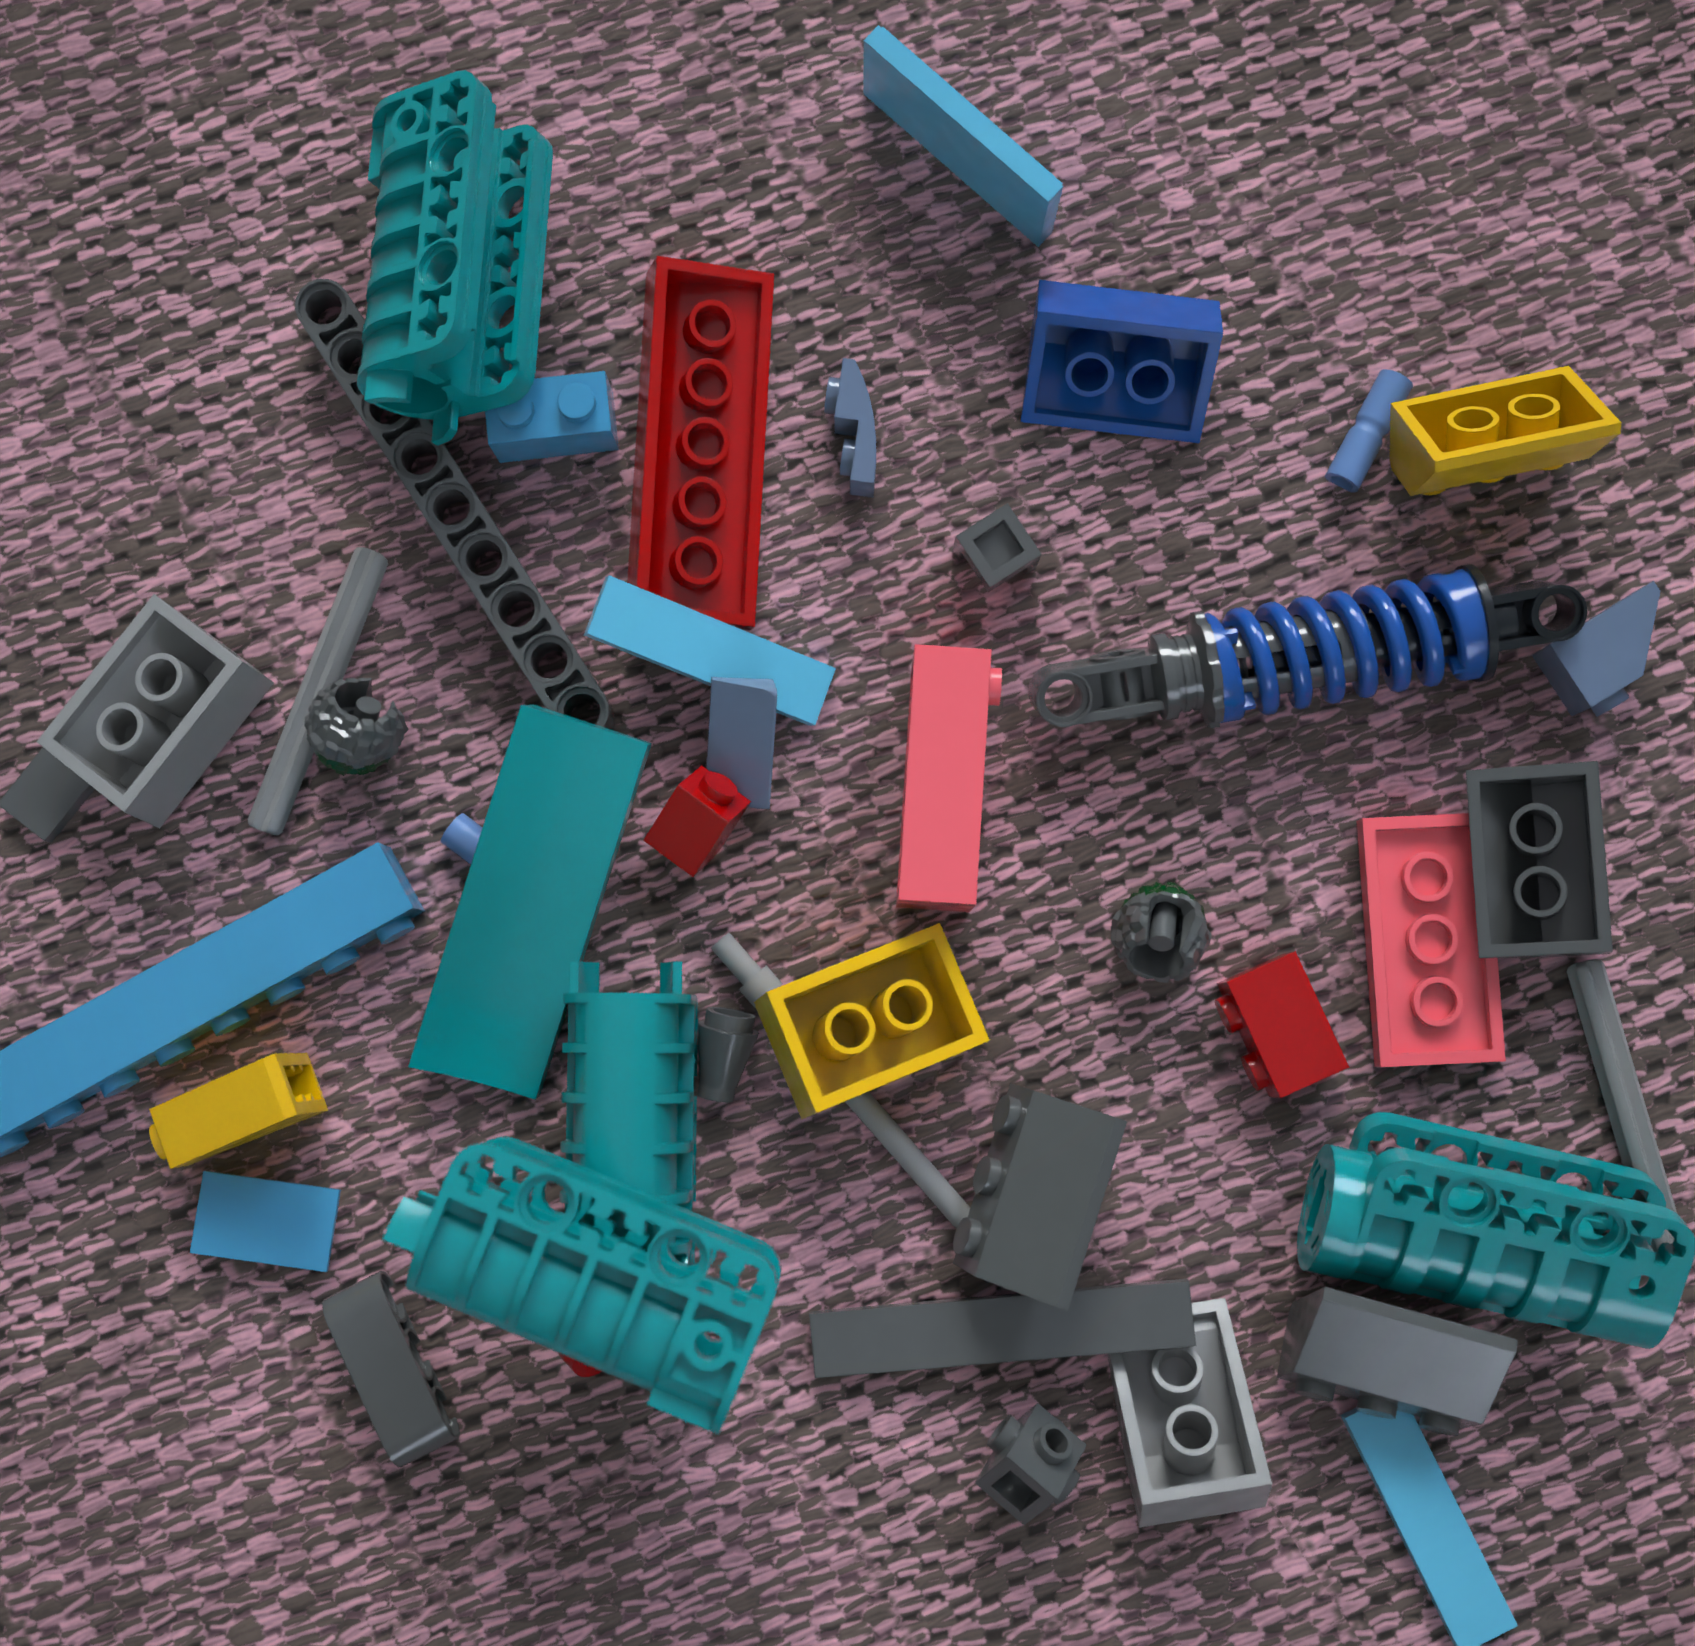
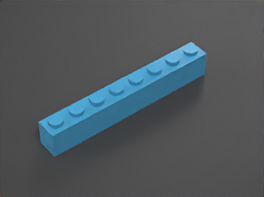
(202, 991)

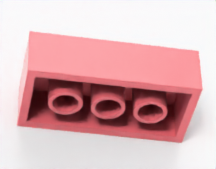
(945, 776)

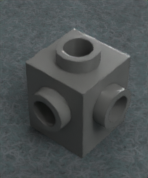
(1031, 1463)

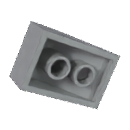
(1190, 1425)

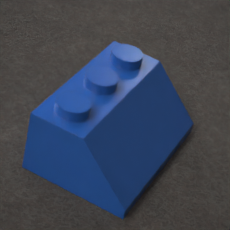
(1121, 361)

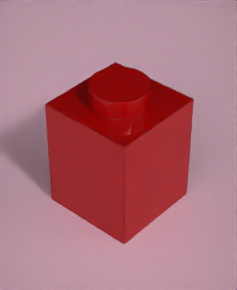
(697, 820)

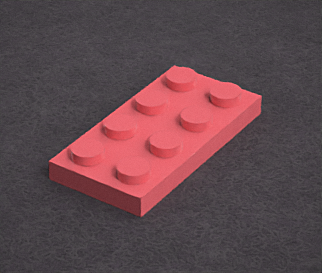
(1423, 962)

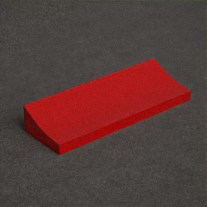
(701, 437)

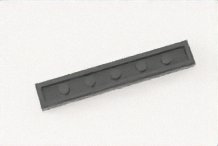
(1001, 1329)

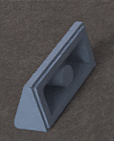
(743, 735)

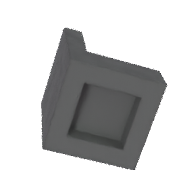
(997, 548)

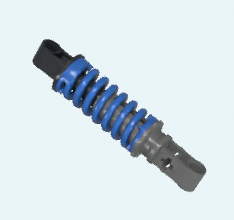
(1315, 648)

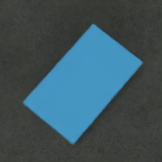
(265, 1221)

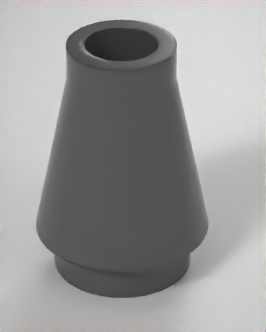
(724, 1050)

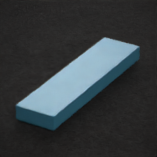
(705, 647)
(1431, 1526)

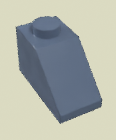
(1603, 655)

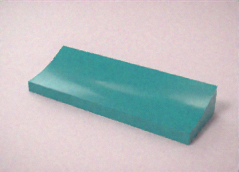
(529, 901)

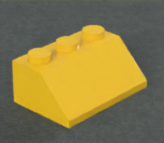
(1497, 430)

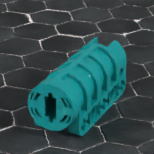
(1495, 1233)

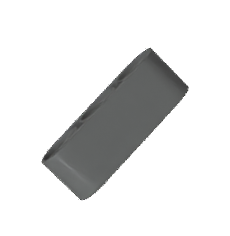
(388, 1371)

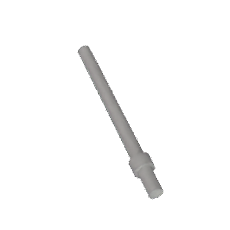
(865, 1106)

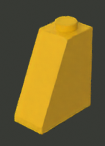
(236, 1109)

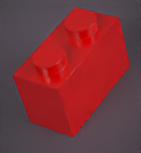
(1280, 1026)

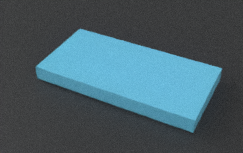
(960, 136)

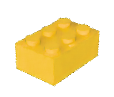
(870, 1020)

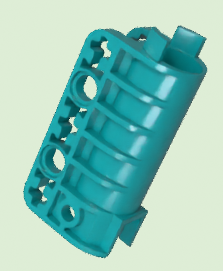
(447, 254)
(633, 1090)
(583, 1284)

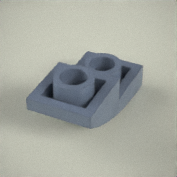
(853, 415)

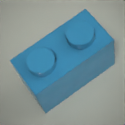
(556, 419)

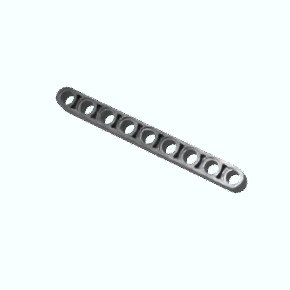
(438, 489)

